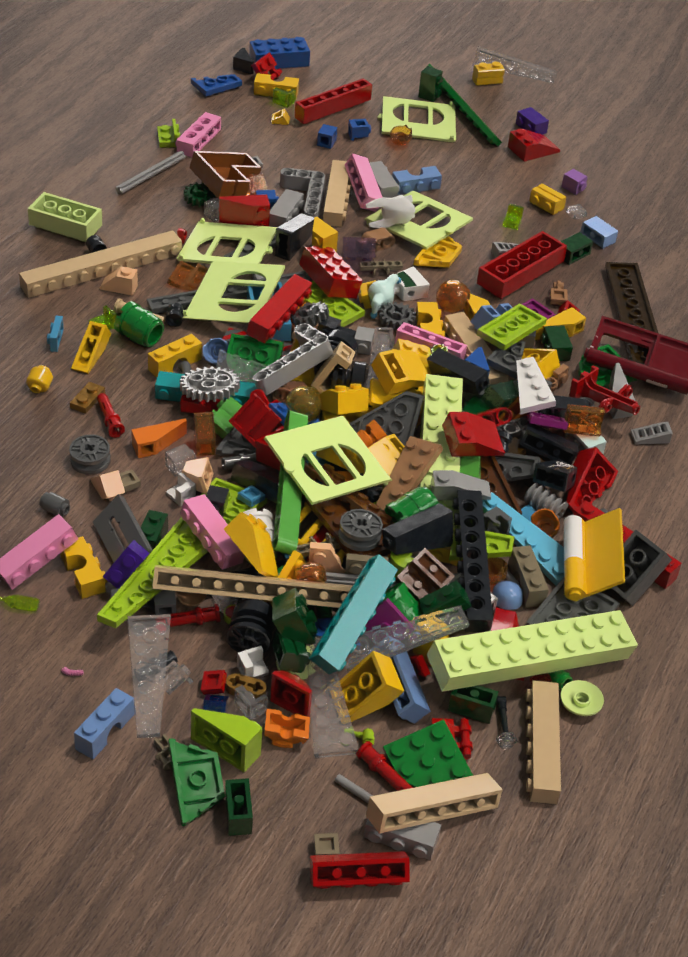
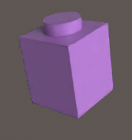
(574, 181)

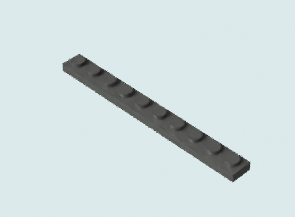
(160, 304)

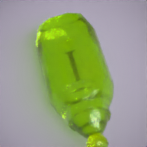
(21, 602)

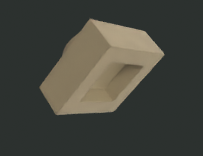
(130, 480)
(326, 844)

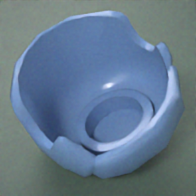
(211, 349)
(508, 594)

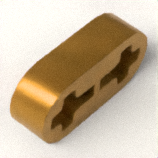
(249, 684)

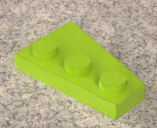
(497, 545)

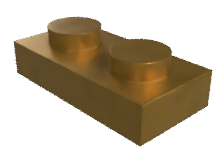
(86, 397)

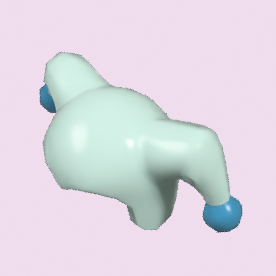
(382, 293)

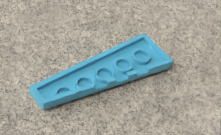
(546, 550)

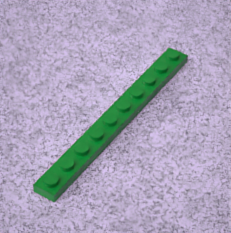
(471, 115)

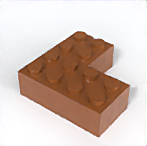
(224, 171)

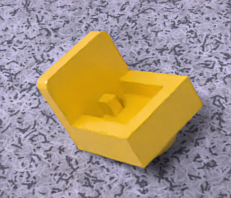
(363, 296)

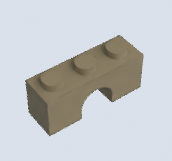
(525, 566)

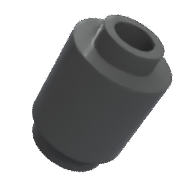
(54, 504)

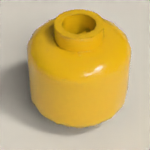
(39, 379)

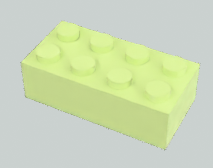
(64, 216)

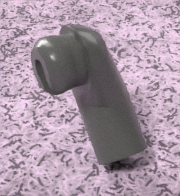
(185, 367)

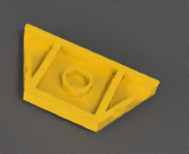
(440, 254)

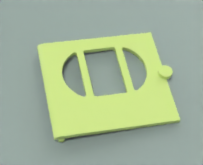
(443, 131)
(258, 235)
(423, 235)
(220, 275)
(330, 433)

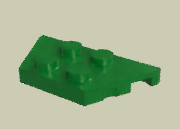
(196, 779)

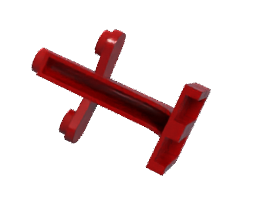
(608, 399)
(256, 417)

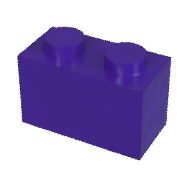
(532, 121)
(126, 564)

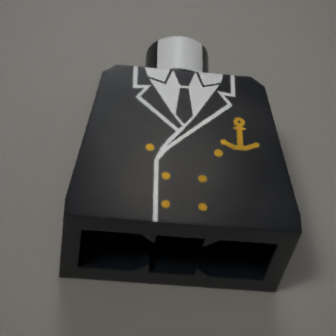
(559, 476)

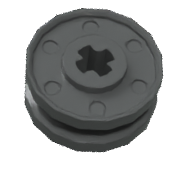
(90, 454)
(360, 530)

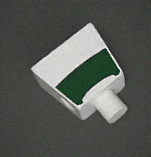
(412, 285)

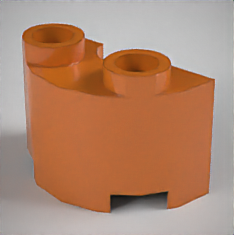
(286, 730)

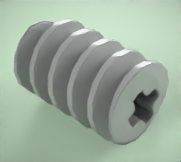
(542, 499)

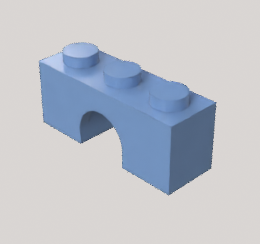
(428, 179)
(488, 313)
(93, 732)

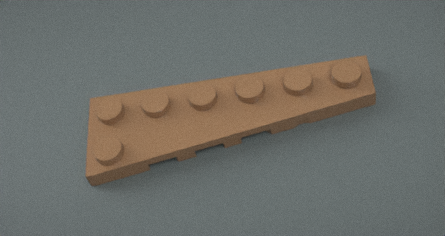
(410, 469)

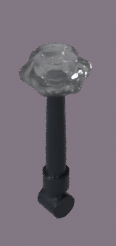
(505, 739)

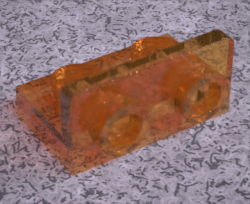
(584, 420)

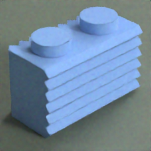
(599, 232)

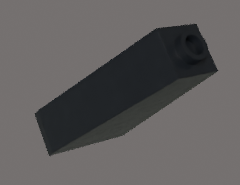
(293, 235)
(445, 364)
(260, 476)
(425, 529)

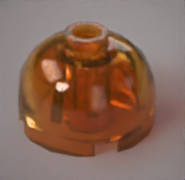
(452, 296)

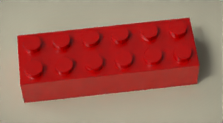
(521, 264)

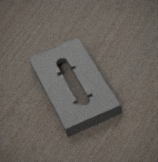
(128, 524)

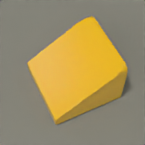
(280, 117)

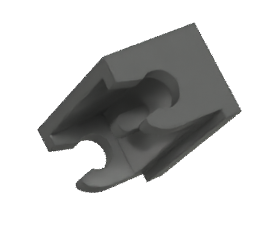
(497, 521)

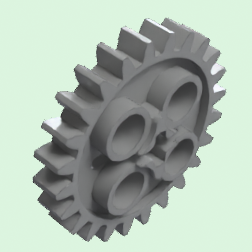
(209, 384)

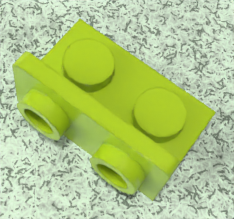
(168, 135)

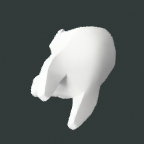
(394, 210)

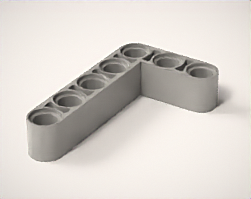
(306, 181)
(313, 349)

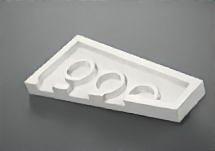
(532, 387)

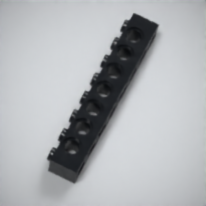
(473, 558)

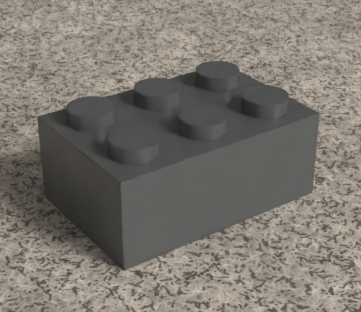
(642, 566)

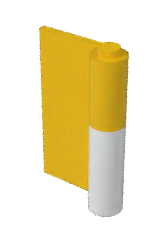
(593, 554)

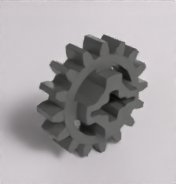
(311, 314)
(396, 314)

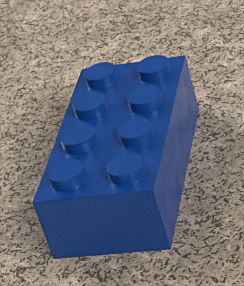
(285, 51)

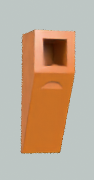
(155, 438)

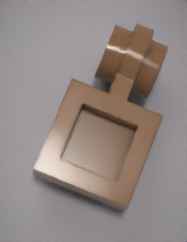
(558, 294)
(559, 377)

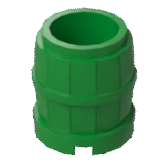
(139, 325)
(411, 503)
(404, 601)

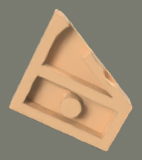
(325, 555)

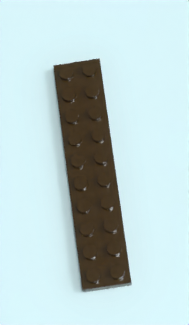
(631, 302)

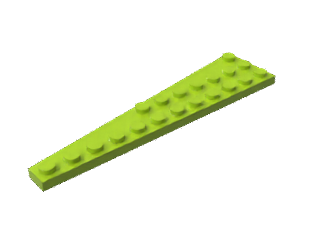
(176, 549)

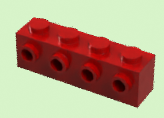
(359, 869)

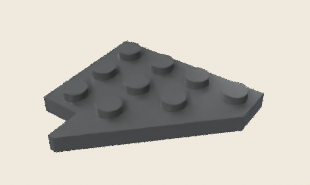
(395, 417)
(558, 607)

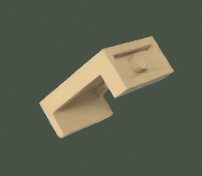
(341, 355)

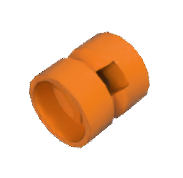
(372, 433)

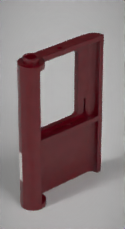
(666, 357)

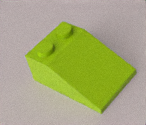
(229, 735)

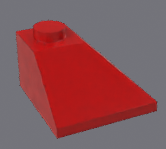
(291, 693)

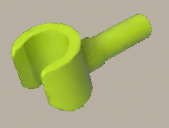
(366, 735)

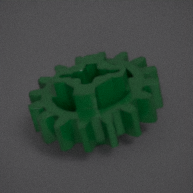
(197, 194)

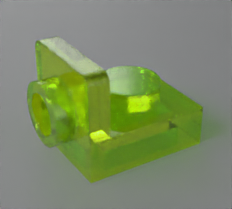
(284, 97)
(513, 217)
(107, 318)

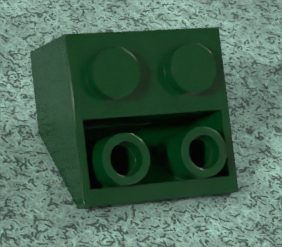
(294, 618)

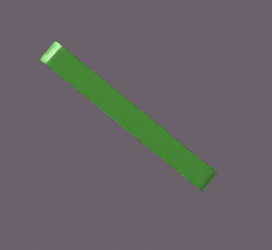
(289, 498)

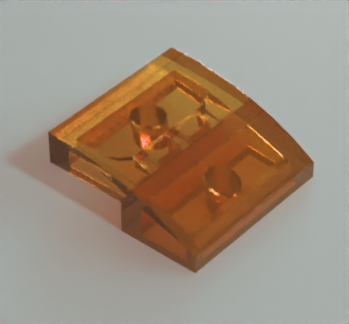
(187, 276)

